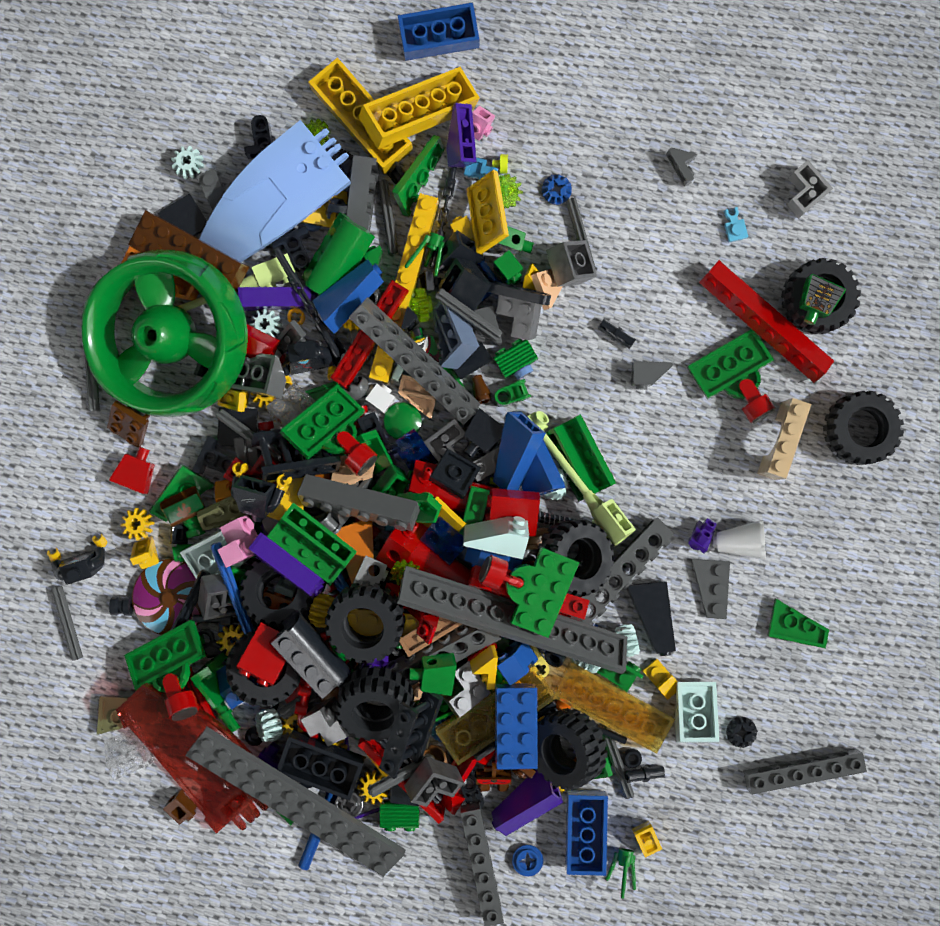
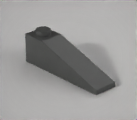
(261, 376)

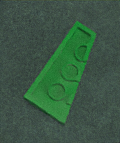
(417, 175)

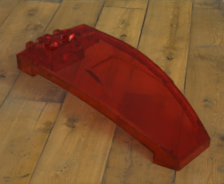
(169, 742)

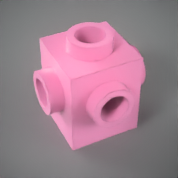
(482, 122)

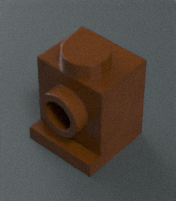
(180, 807)

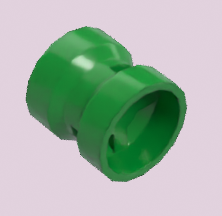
(193, 527)

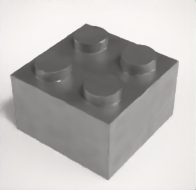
(571, 263)

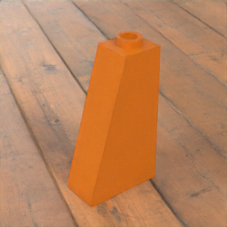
(360, 537)

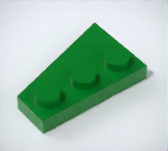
(181, 480)
(795, 627)

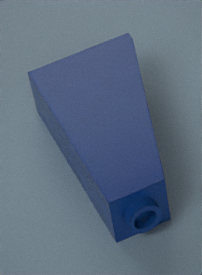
(347, 294)
(517, 450)
(543, 474)

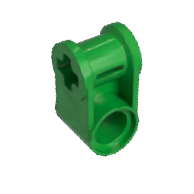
(513, 393)

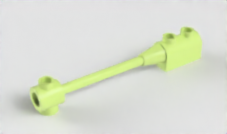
(264, 275)
(605, 514)

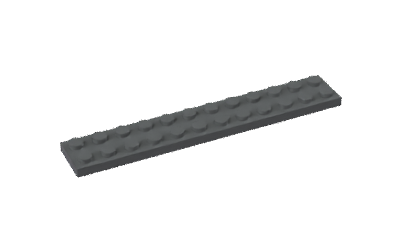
(494, 613)
(295, 801)

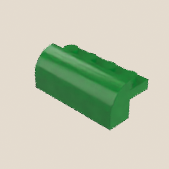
(337, 254)
(583, 455)
(312, 544)

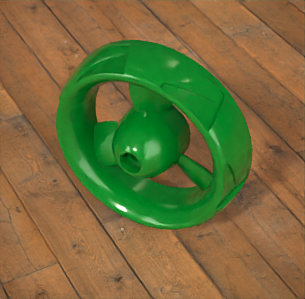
(164, 332)

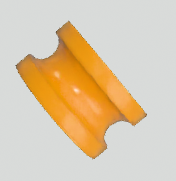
(297, 311)

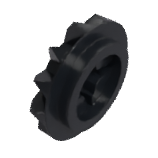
(735, 726)

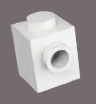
(380, 397)

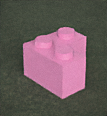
(239, 536)

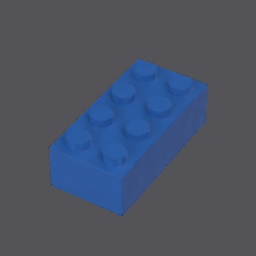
(439, 31)
(516, 726)
(586, 832)

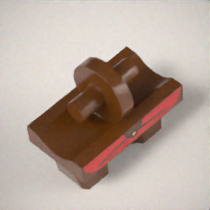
(492, 775)

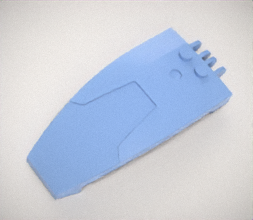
(276, 192)

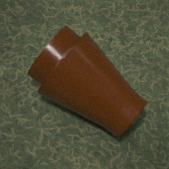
(480, 389)

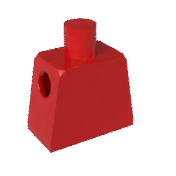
(134, 471)

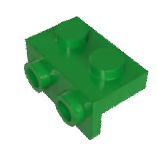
(428, 506)

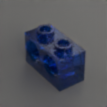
(413, 448)
(444, 540)

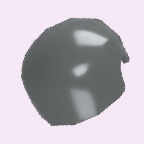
(358, 389)

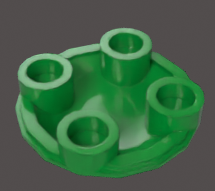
(401, 419)

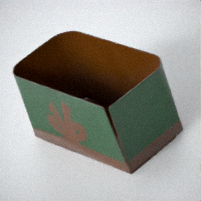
(182, 506)

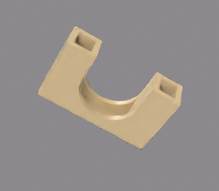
(792, 416)

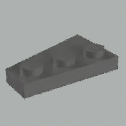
(713, 586)

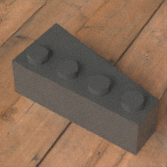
(362, 190)

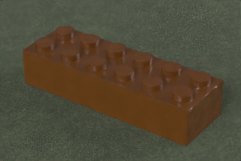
(157, 233)

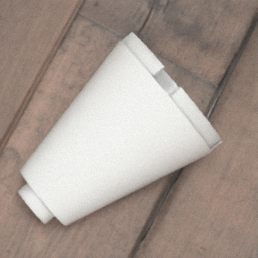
(742, 540)

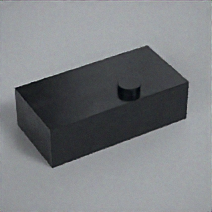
(321, 765)

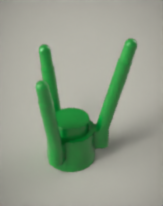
(434, 242)
(625, 858)

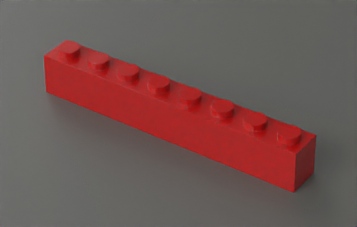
(766, 321)

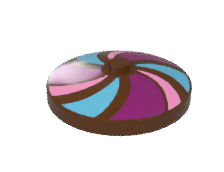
(161, 594)

